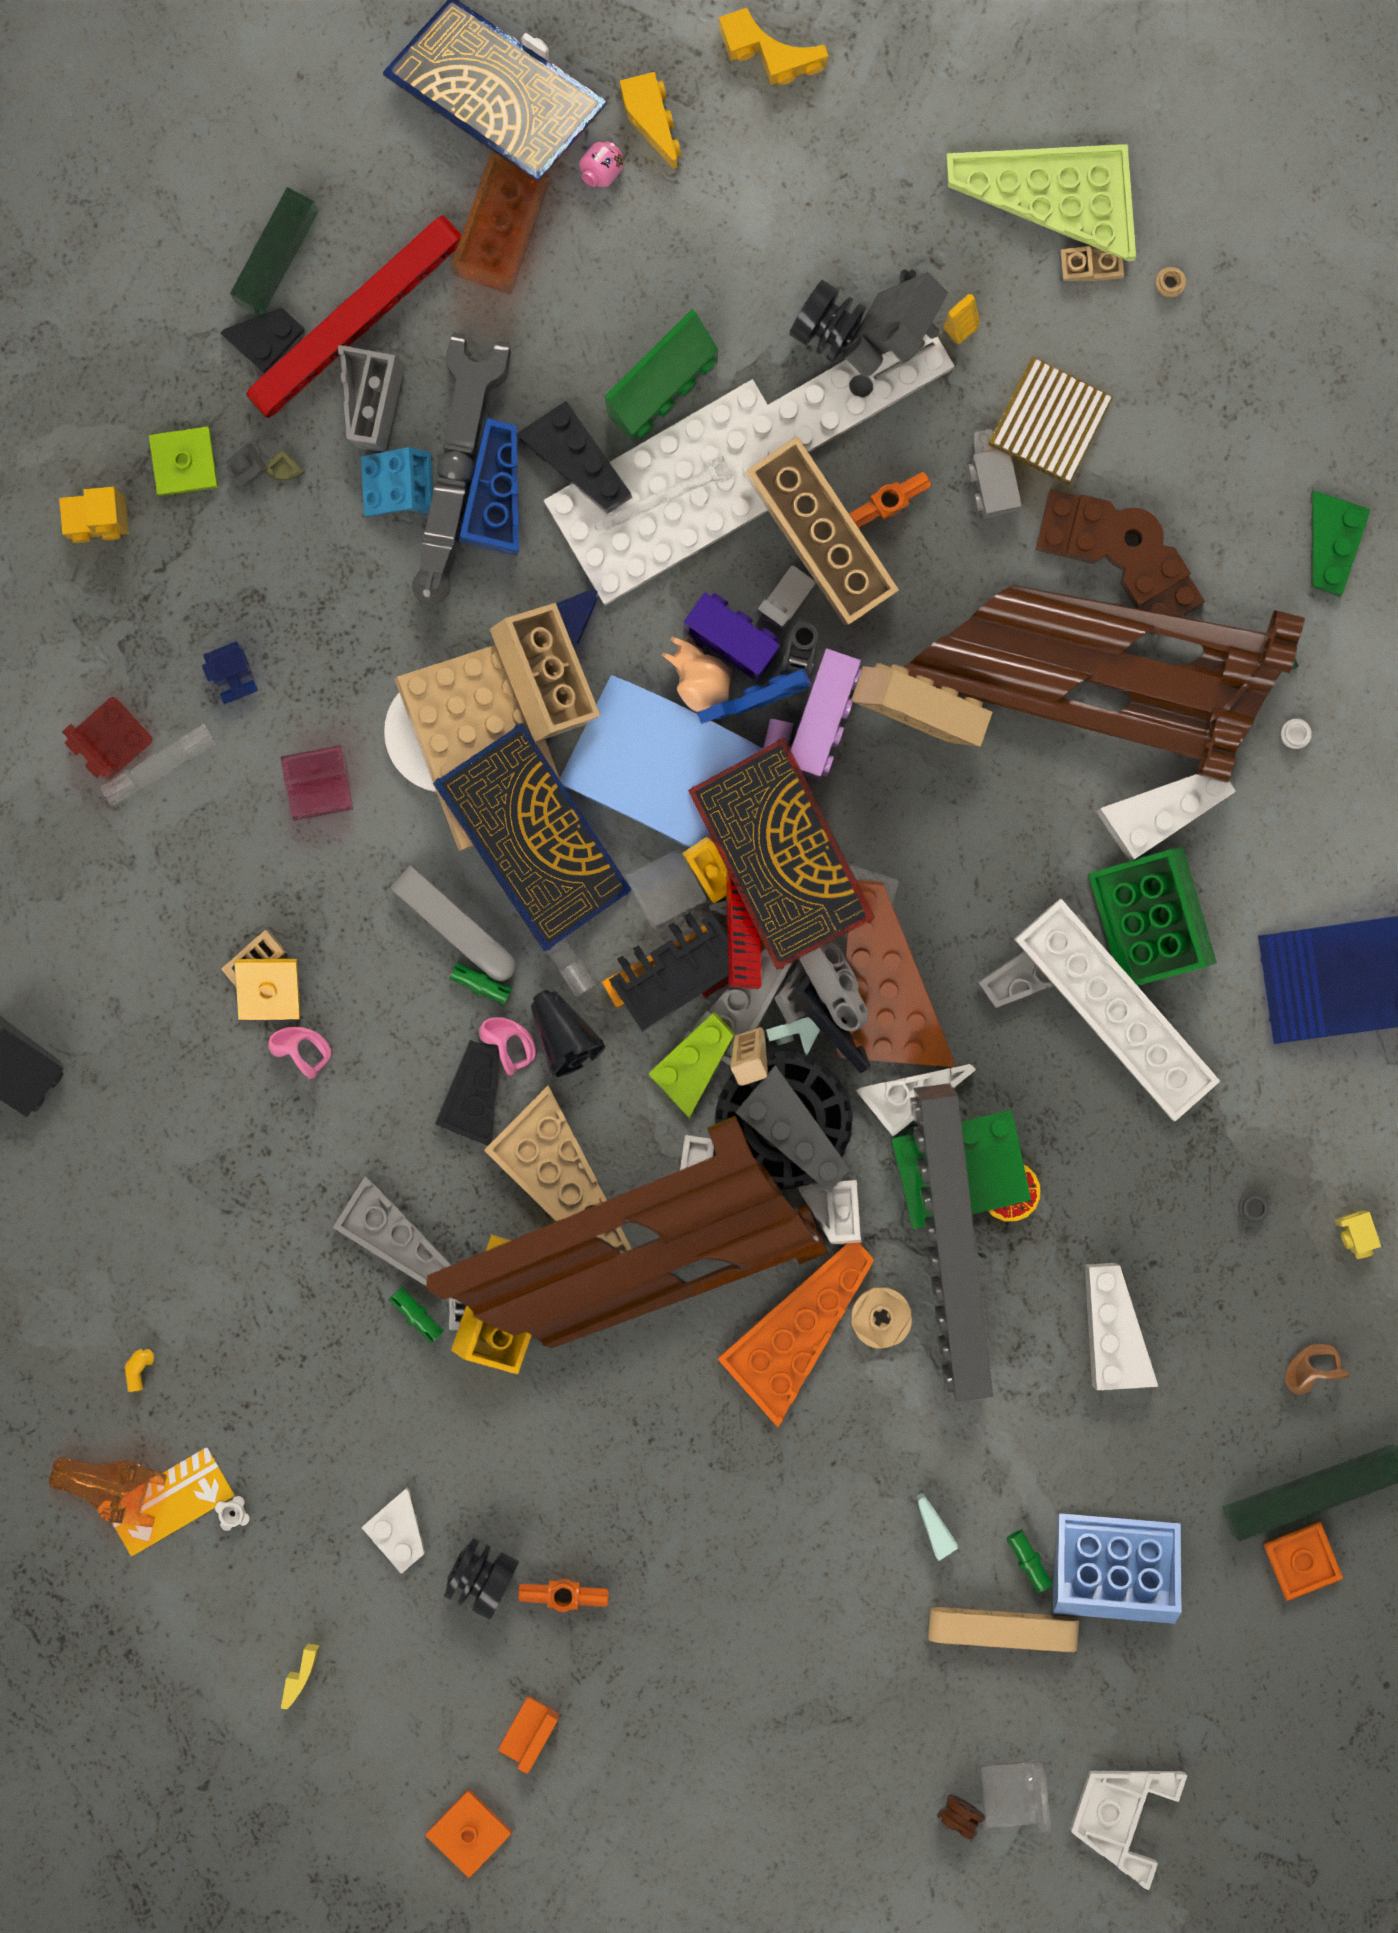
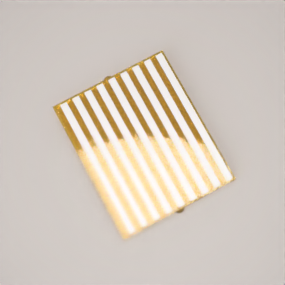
(1050, 420)

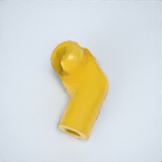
(134, 1367)

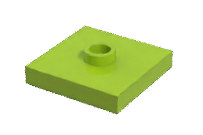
(183, 461)

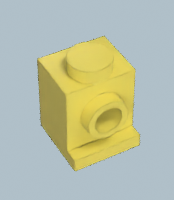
(1359, 1233)

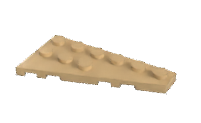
(549, 1163)

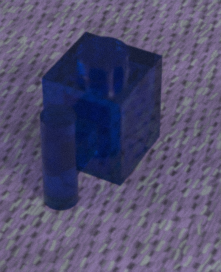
(229, 666)

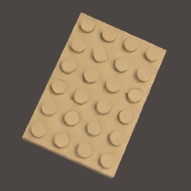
(460, 711)

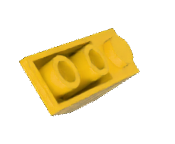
(646, 112)

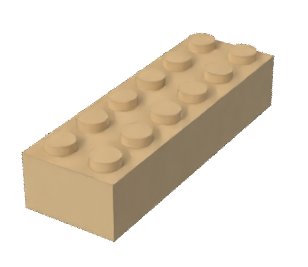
(821, 531)

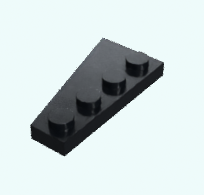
(575, 455)

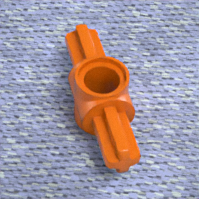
(902, 492)
(580, 1595)

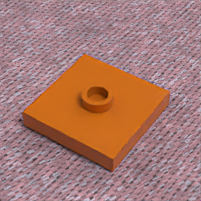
(1302, 1560)
(468, 1833)

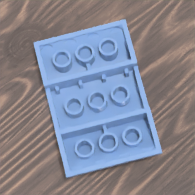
(648, 756)

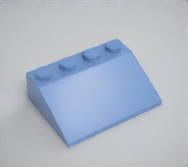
(1117, 1568)

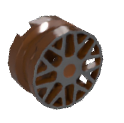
(961, 1816)

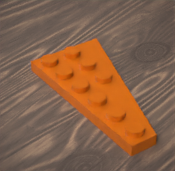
(788, 1340)

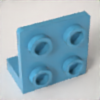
(397, 481)

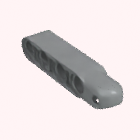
(454, 925)
(836, 985)

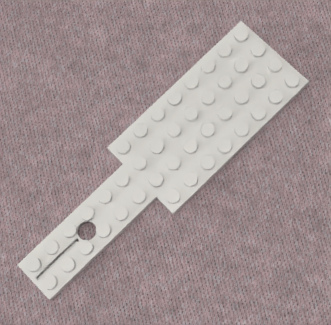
(744, 433)

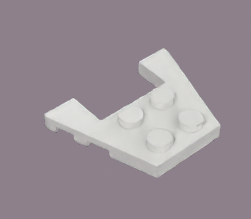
(1111, 1811)

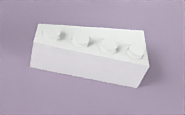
(1115, 1338)

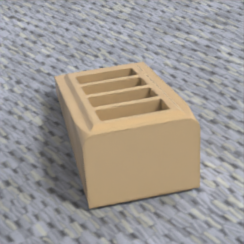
(265, 937)
(749, 1056)

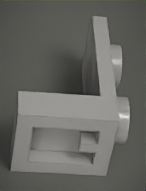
(786, 598)

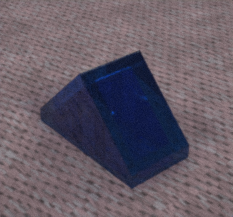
(576, 614)

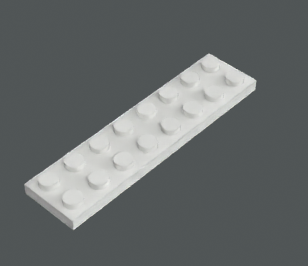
(1117, 1010)

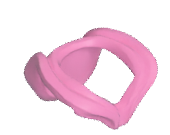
(498, 1032)
(286, 1042)

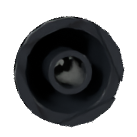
(564, 1034)

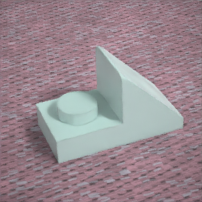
(784, 1033)

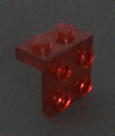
(108, 739)

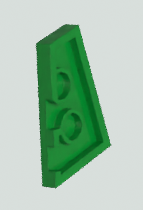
(1335, 540)

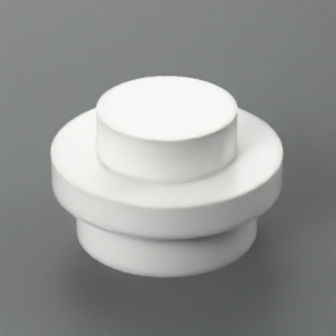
(1295, 733)

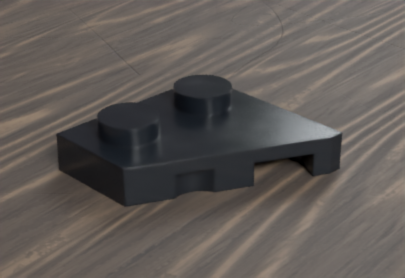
(264, 337)

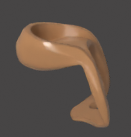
(1301, 1375)

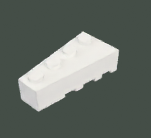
(1156, 814)

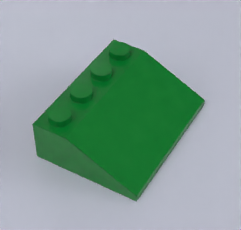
(662, 377)
(1153, 916)
(992, 1165)

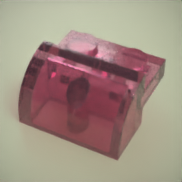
(317, 782)

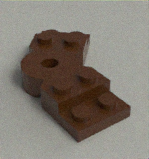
(1093, 529)

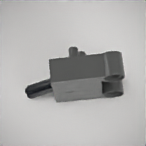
(897, 322)

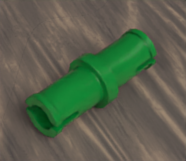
(480, 983)
(416, 1315)
(1029, 1560)

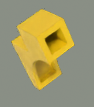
(781, 61)

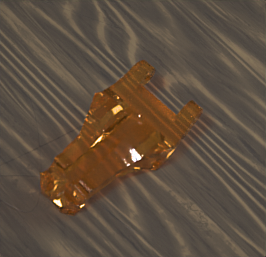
(111, 1488)

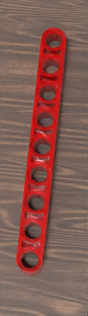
(354, 316)

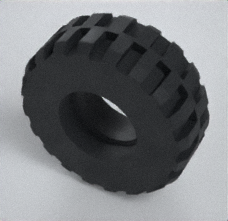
(820, 1090)

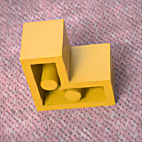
(94, 515)

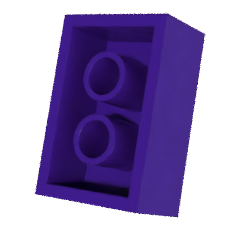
(732, 635)

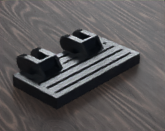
(678, 974)

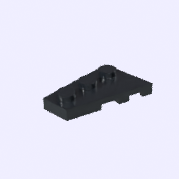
(471, 1096)

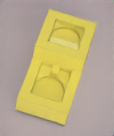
(296, 1681)

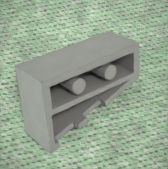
(370, 394)

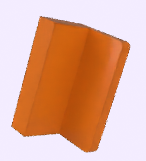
(528, 1733)

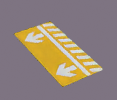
(188, 1493)

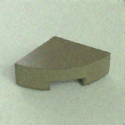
(283, 467)

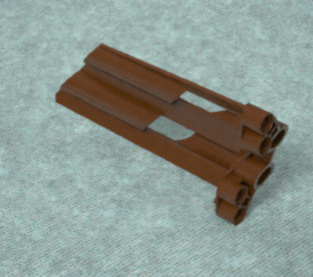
(1040, 644)
(573, 1284)

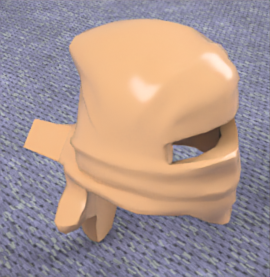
(702, 678)

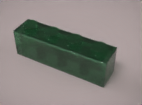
(274, 251)

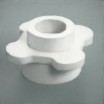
(228, 1521)

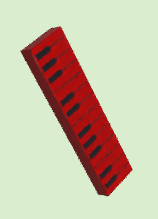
(743, 942)

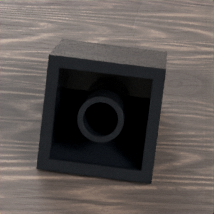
(25, 1070)

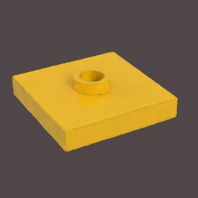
(267, 989)

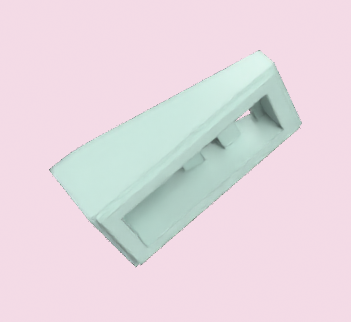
(939, 1535)

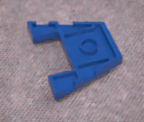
(759, 696)

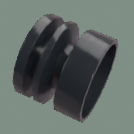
(827, 320)
(481, 1578)

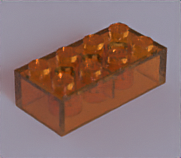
(510, 240)

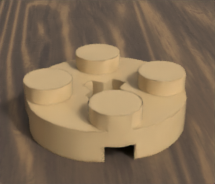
(885, 1334)

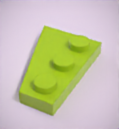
(692, 1063)

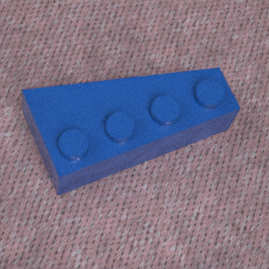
(493, 496)

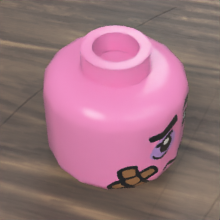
(601, 164)

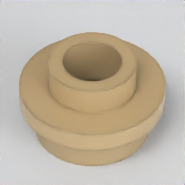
(1172, 273)

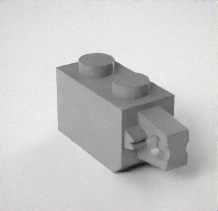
(993, 478)

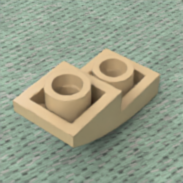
(1090, 265)

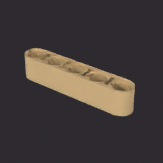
(1003, 1629)

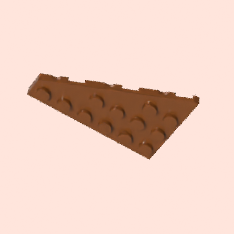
(901, 1014)

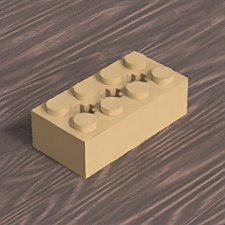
(544, 672)
(922, 705)

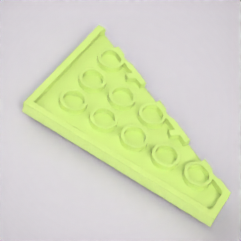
(1065, 189)

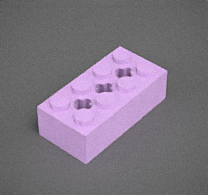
(825, 708)

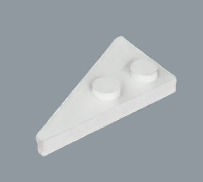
(891, 1099)

